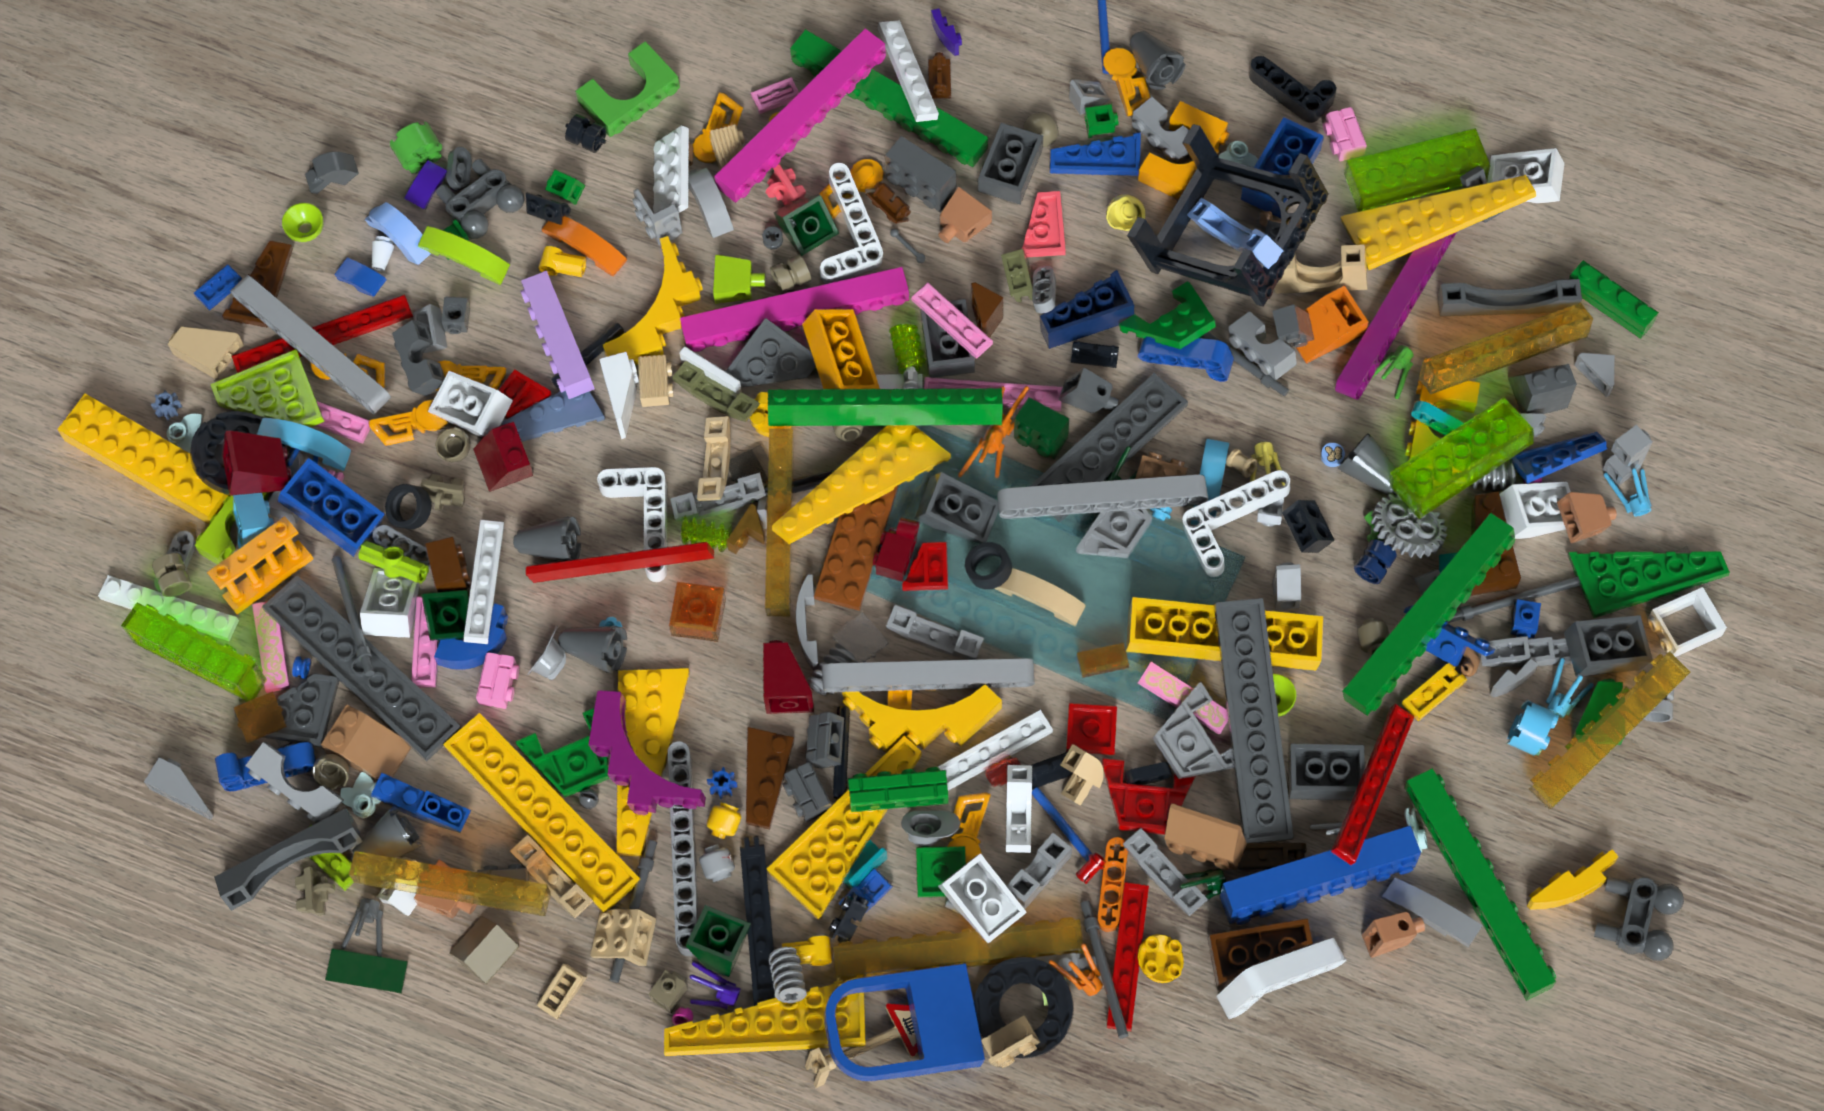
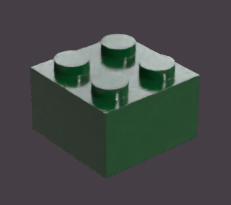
(1041, 428)

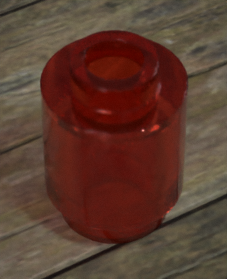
(998, 770)

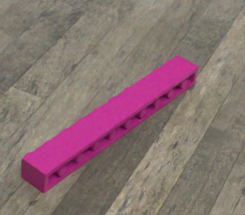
(800, 116)
(793, 308)

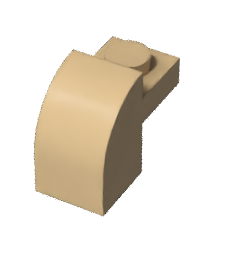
(1086, 773)

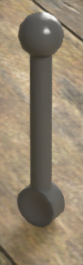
(919, 257)

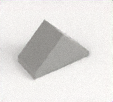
(1086, 94)
(1598, 370)

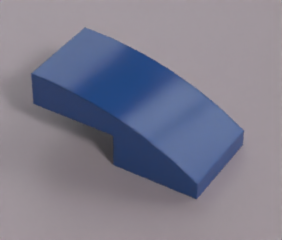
(360, 276)
(871, 888)

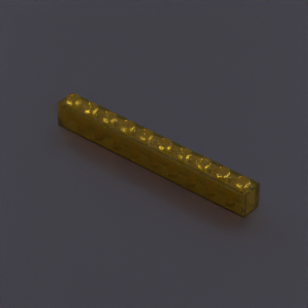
(949, 949)

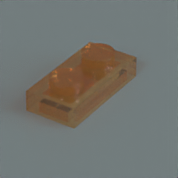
(1102, 660)

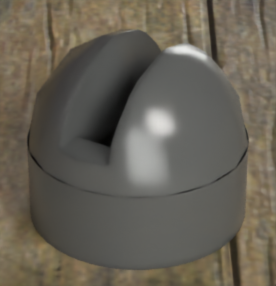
(587, 802)

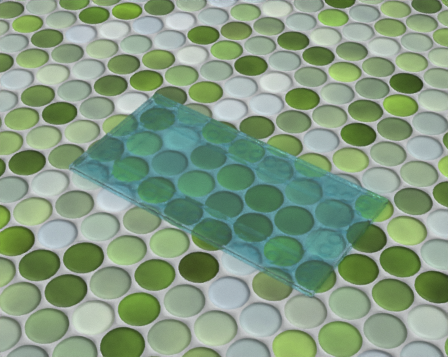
(1158, 568)

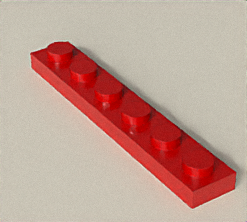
(1128, 943)

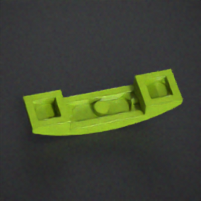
(464, 253)

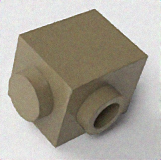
(668, 990)

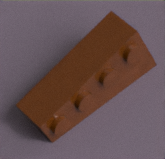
(1506, 573)
(1244, 948)

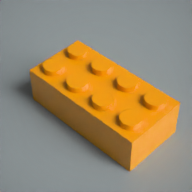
(839, 350)

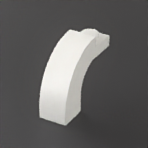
(1019, 808)

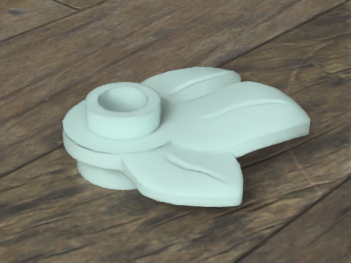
(1243, 157)
(188, 427)
(360, 795)
(1419, 834)

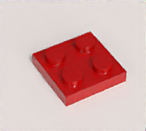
(1092, 728)

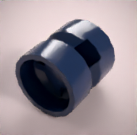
(1375, 562)

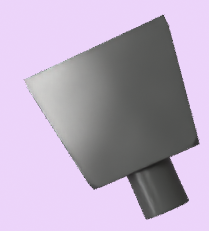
(1088, 392)

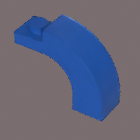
(468, 655)

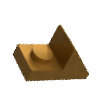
(747, 526)

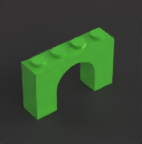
(616, 113)

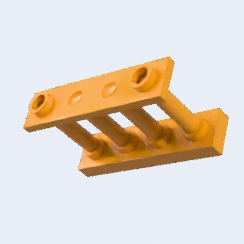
(267, 576)

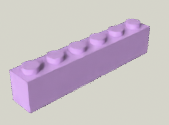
(557, 334)

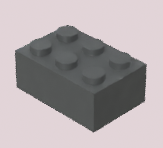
(1010, 163)
(920, 174)
(943, 352)
(1608, 645)
(1324, 771)

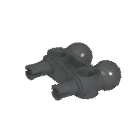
(480, 198)
(1665, 898)

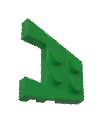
(1180, 325)
(569, 767)

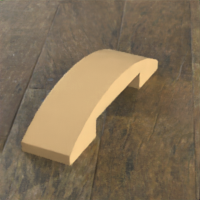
(716, 459)
(1044, 595)
(545, 871)

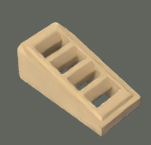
(568, 996)

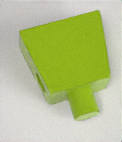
(734, 279)

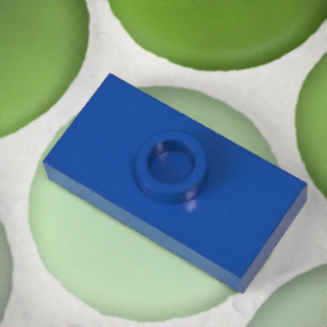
(217, 287)

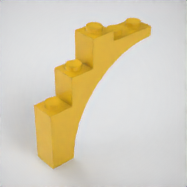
(664, 316)
(923, 726)

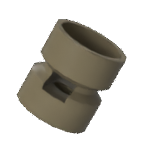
(791, 273)
(171, 575)

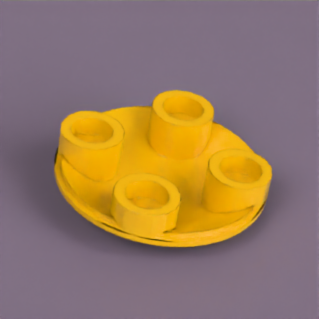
(1161, 958)

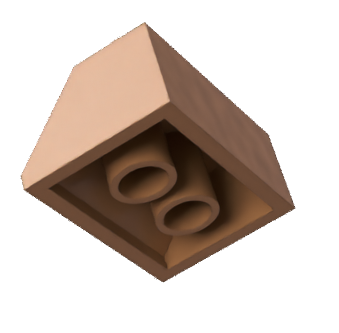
(1204, 837)

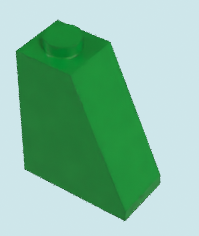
(1603, 694)

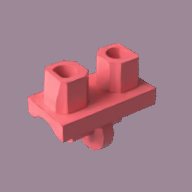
(781, 186)

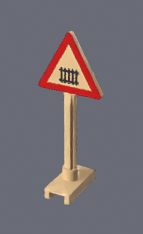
(902, 1029)

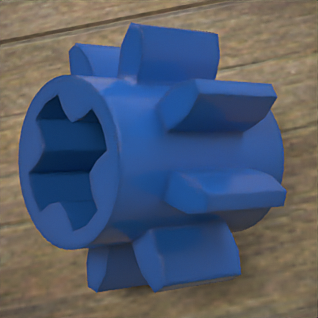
(727, 786)

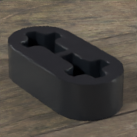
(1148, 774)

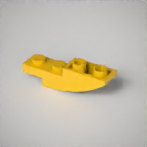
(1570, 888)

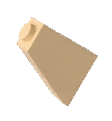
(205, 349)

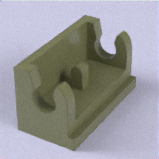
(1018, 274)

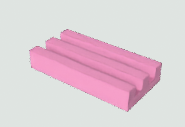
(777, 98)

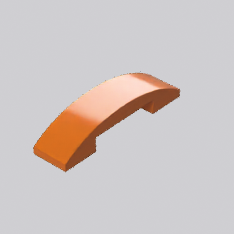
(588, 243)

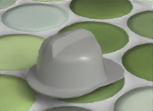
(551, 661)
(928, 827)

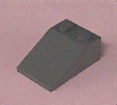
(957, 509)

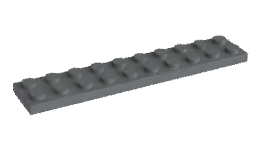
(385, 693)
(1253, 721)

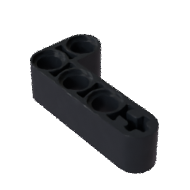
(1265, 72)

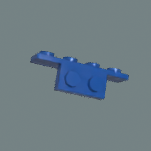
(1453, 642)

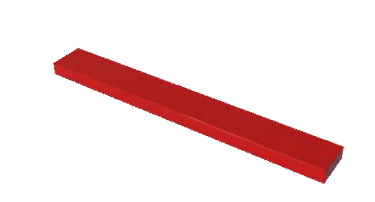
(333, 331)
(620, 562)
(1372, 784)

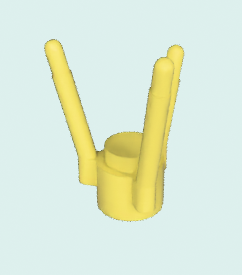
(1265, 457)

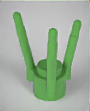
(1399, 359)

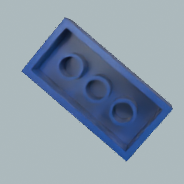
(1279, 156)
(330, 507)

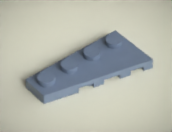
(555, 415)

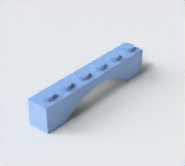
(1234, 234)

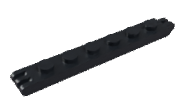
(759, 915)

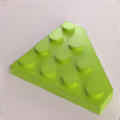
(271, 391)

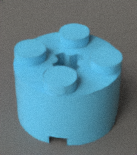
(1531, 728)

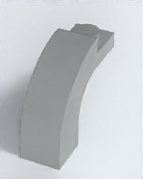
(709, 202)

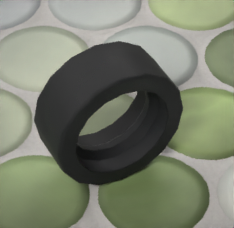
(393, 503)
(983, 551)

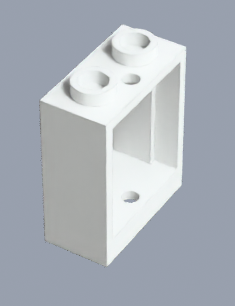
(1705, 610)

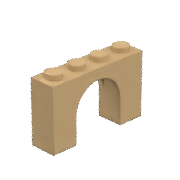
(1348, 272)

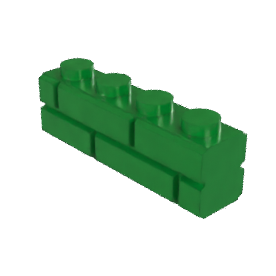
(1614, 300)
(898, 790)

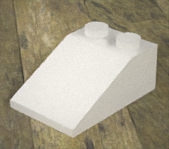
(1541, 167)
(620, 382)
(470, 404)
(1534, 508)
(389, 606)
(982, 898)

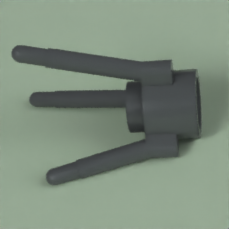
(366, 913)

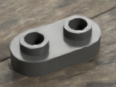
(459, 171)

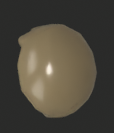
(1042, 124)
(453, 445)
(331, 771)

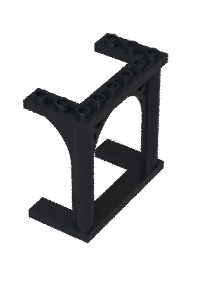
(1247, 274)

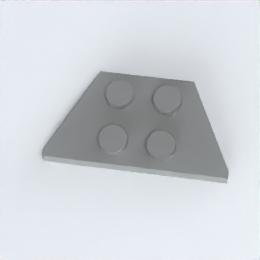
(1115, 533)

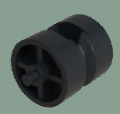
(589, 135)

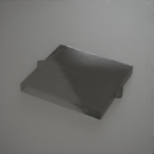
(750, 463)

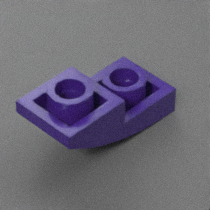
(946, 33)
(425, 184)

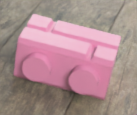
(1345, 134)
(496, 680)

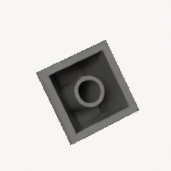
(1544, 389)

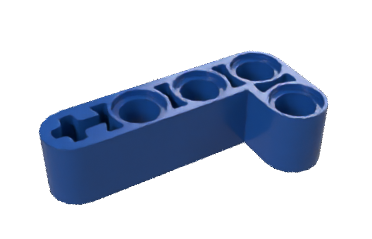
(1201, 354)
(234, 774)

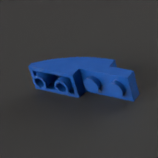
(420, 804)

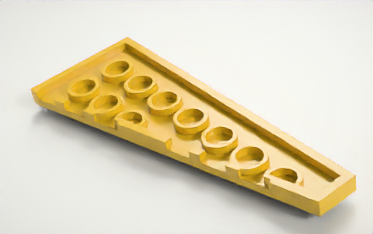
(1409, 225)
(874, 470)
(650, 718)
(828, 849)
(772, 1026)

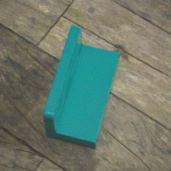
(869, 859)

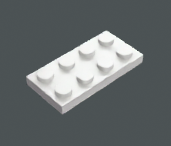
(671, 170)

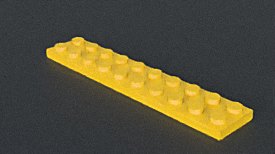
(542, 813)

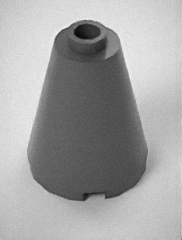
(1156, 60)
(1369, 465)
(550, 540)
(596, 646)
(390, 836)

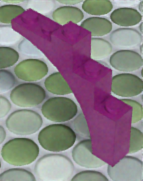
(646, 788)

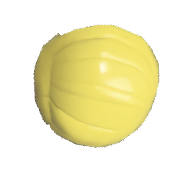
(1123, 212)

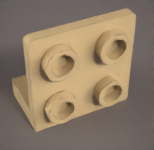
(624, 935)
(1010, 1041)

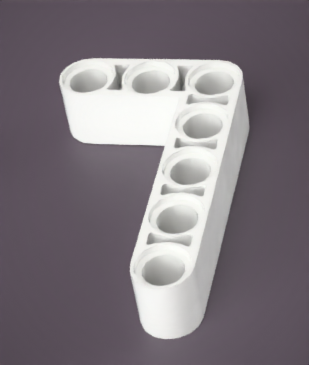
(855, 227)
(651, 513)
(1229, 513)
(1278, 973)

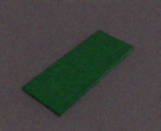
(366, 971)

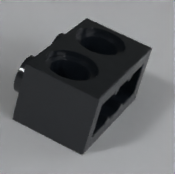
(1308, 526)

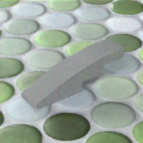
(1519, 650)
(1432, 911)

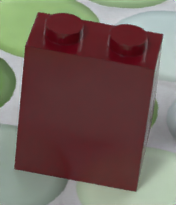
(502, 457)
(254, 463)
(783, 681)

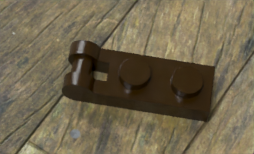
(1270, 855)

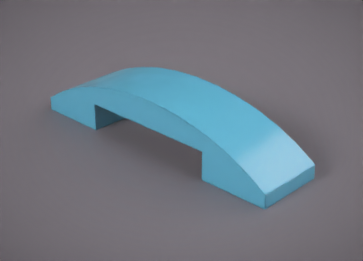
(307, 440)
(1213, 469)

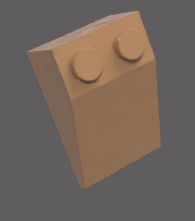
(365, 744)

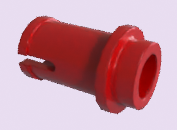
(1091, 867)

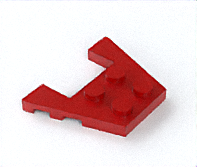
(1140, 804)

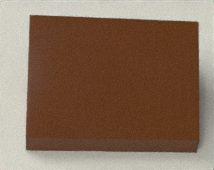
(986, 308)

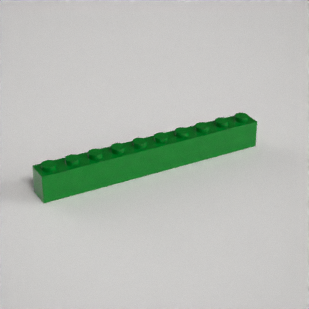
(889, 99)
(884, 407)
(1429, 614)
(1480, 885)

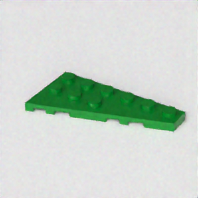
(1633, 578)

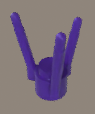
(727, 991)

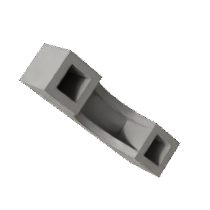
(269, 765)

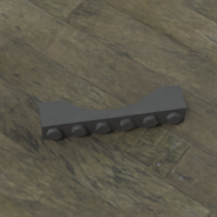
(1468, 300)
(246, 879)

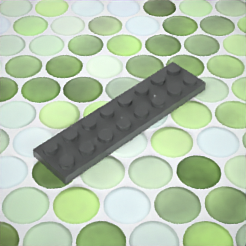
(1129, 424)

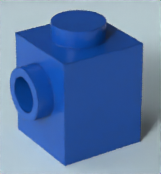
(1525, 618)

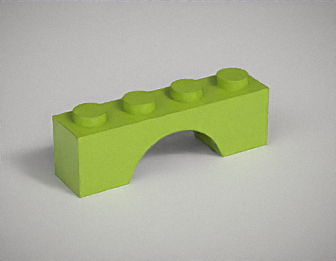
(216, 541)

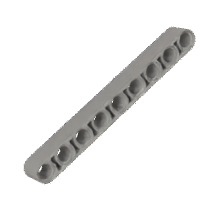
(310, 344)
(1102, 496)
(927, 675)
(687, 858)

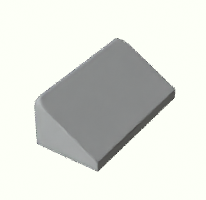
(432, 318)

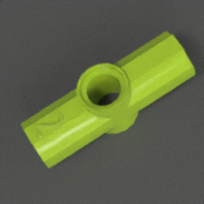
(393, 562)

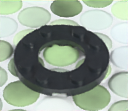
(209, 436)
(1027, 971)

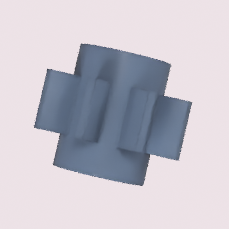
(166, 405)

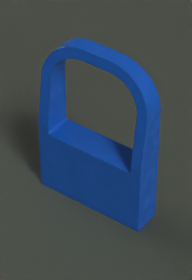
(941, 1021)

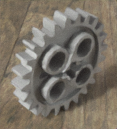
(1406, 530)

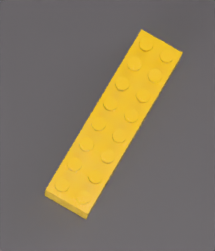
(140, 456)
(1191, 632)

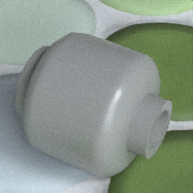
(717, 863)

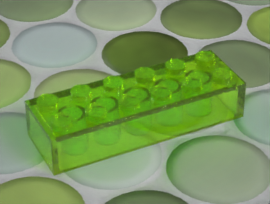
(1414, 169)
(1461, 458)
(194, 652)

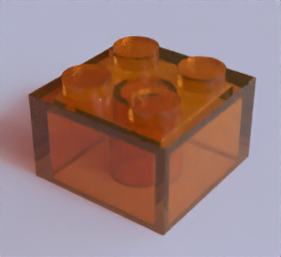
(697, 611)

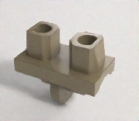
(444, 493)
(315, 890)

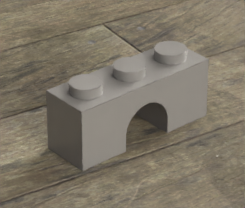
(1148, 121)
(1272, 358)
(1628, 454)
(1044, 867)

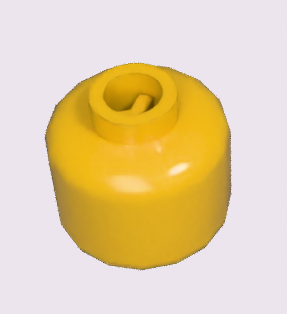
(723, 820)

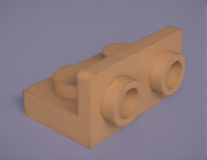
(1153, 466)

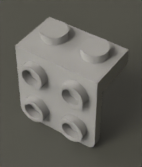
(659, 224)

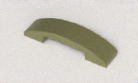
(714, 394)

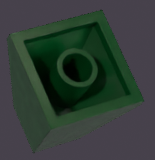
(806, 223)
(446, 614)
(718, 940)

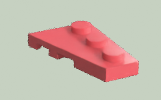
(1045, 228)

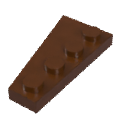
(269, 274)
(766, 765)

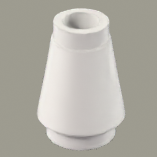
(381, 252)

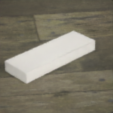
(711, 370)

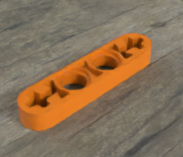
(1112, 884)

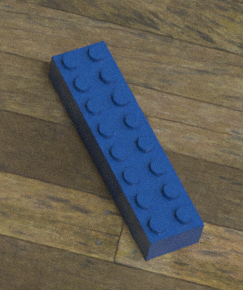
(1318, 876)

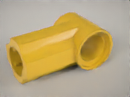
(555, 262)
(814, 951)

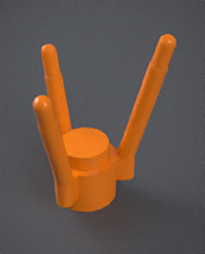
(1006, 427)
(990, 444)
(1087, 979)

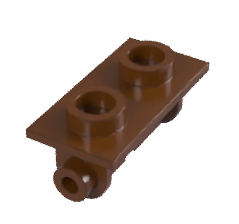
(939, 76)
(895, 210)

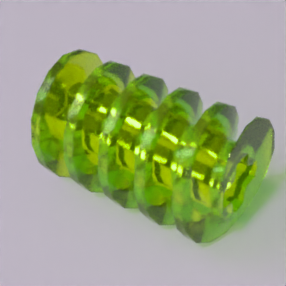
(907, 347)
(702, 533)

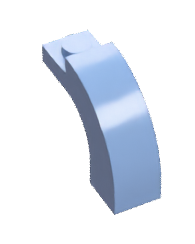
(399, 230)

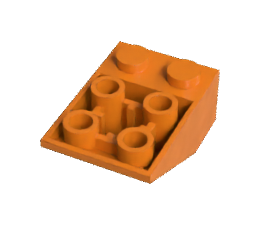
(1334, 323)

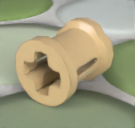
(1241, 463)

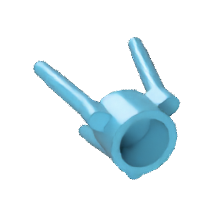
(1639, 502)
(1561, 703)

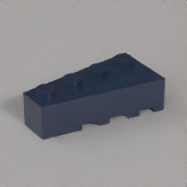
(1088, 313)

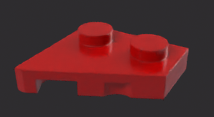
(523, 392)
(928, 569)

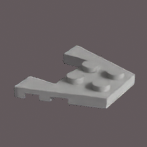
(1186, 742)

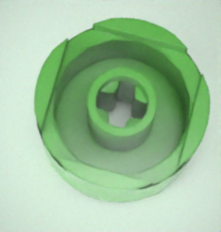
(415, 146)

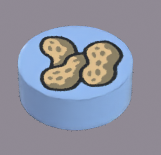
(1332, 454)

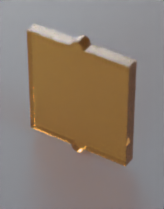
(260, 717)

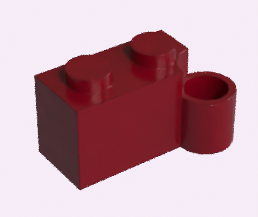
(896, 549)

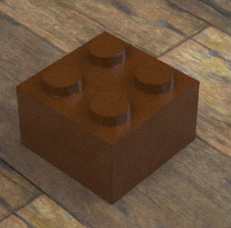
(448, 565)

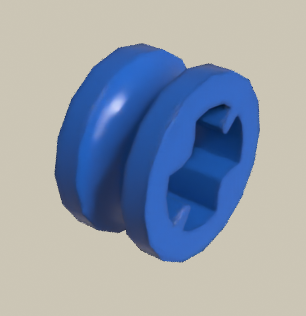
(301, 667)

